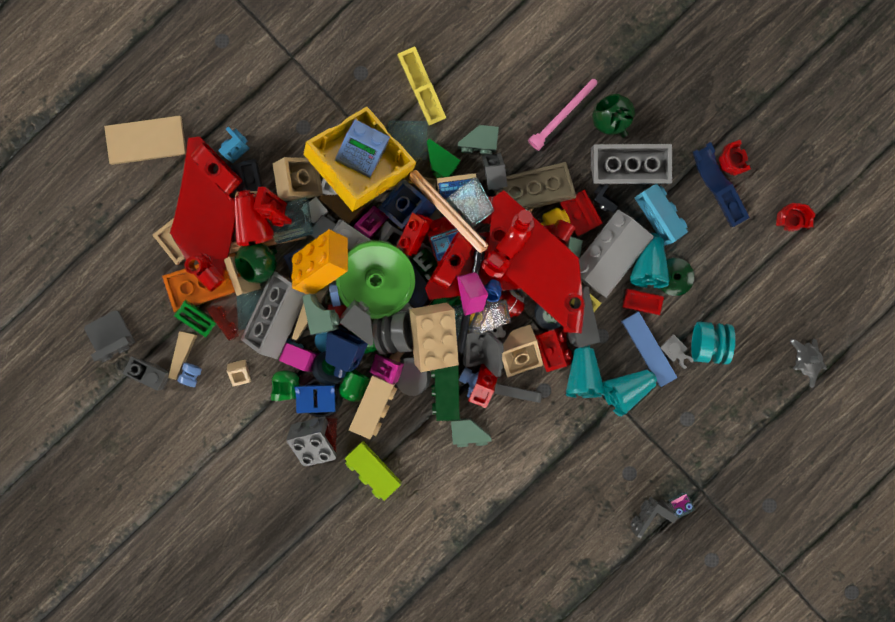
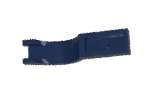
(720, 186)

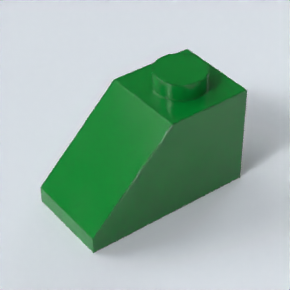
(441, 161)

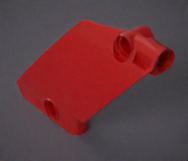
(205, 213)
(542, 266)
(444, 279)

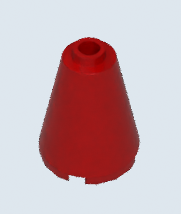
(249, 222)

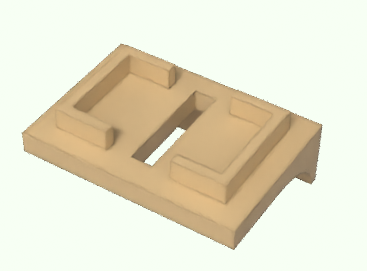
(240, 285)

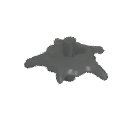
(808, 360)

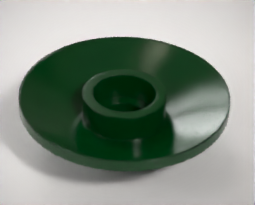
(686, 279)

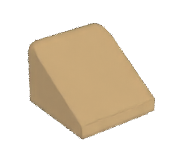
(238, 373)

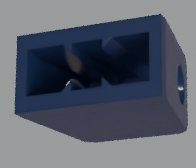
(344, 351)

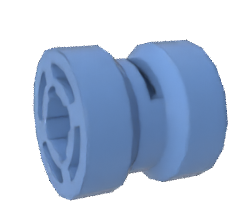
(187, 376)

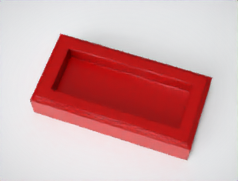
(643, 301)

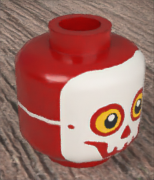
(514, 301)

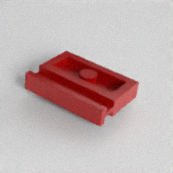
(581, 213)

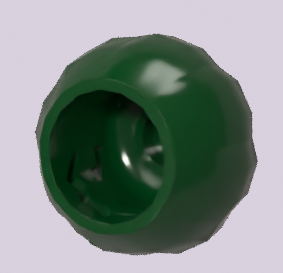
(613, 115)
(256, 262)

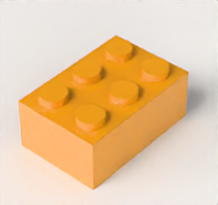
(320, 262)

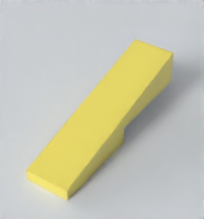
(421, 85)

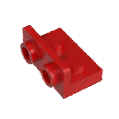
(414, 233)
(554, 349)

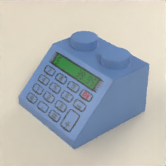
(362, 148)

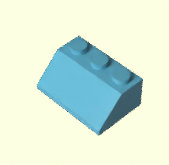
(661, 214)

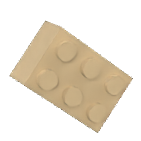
(434, 337)
(373, 407)

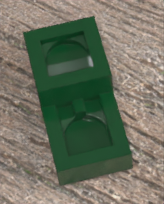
(425, 264)

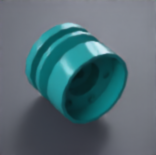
(713, 343)

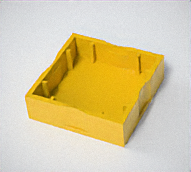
(349, 184)

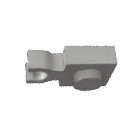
(674, 350)

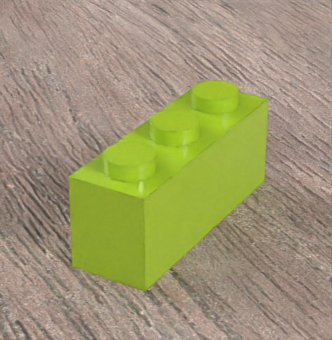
(372, 471)

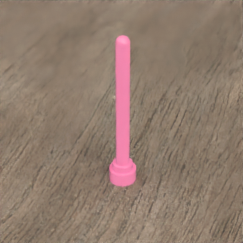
(537, 141)

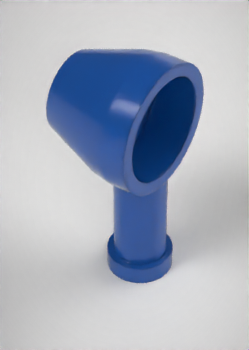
(493, 288)

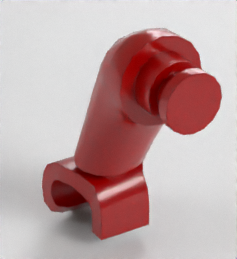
(512, 242)

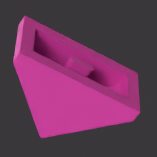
(371, 222)
(472, 293)
(298, 357)
(386, 369)

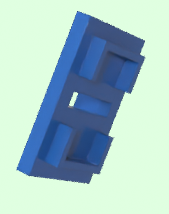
(305, 398)

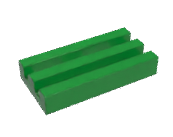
(198, 311)

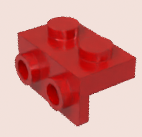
(271, 207)

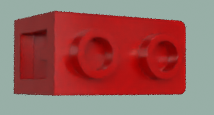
(483, 387)

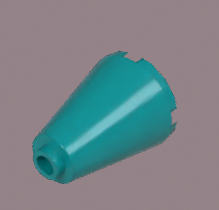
(651, 265)
(584, 375)
(628, 390)

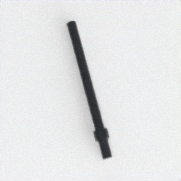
(478, 258)

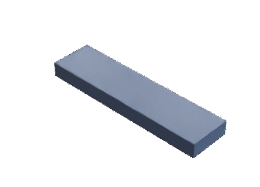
(649, 349)

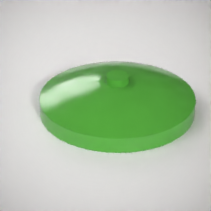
(378, 277)

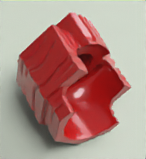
(733, 159)
(795, 217)

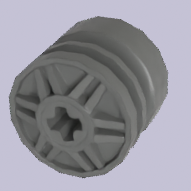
(393, 333)

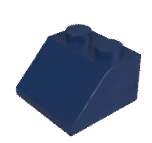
(403, 202)

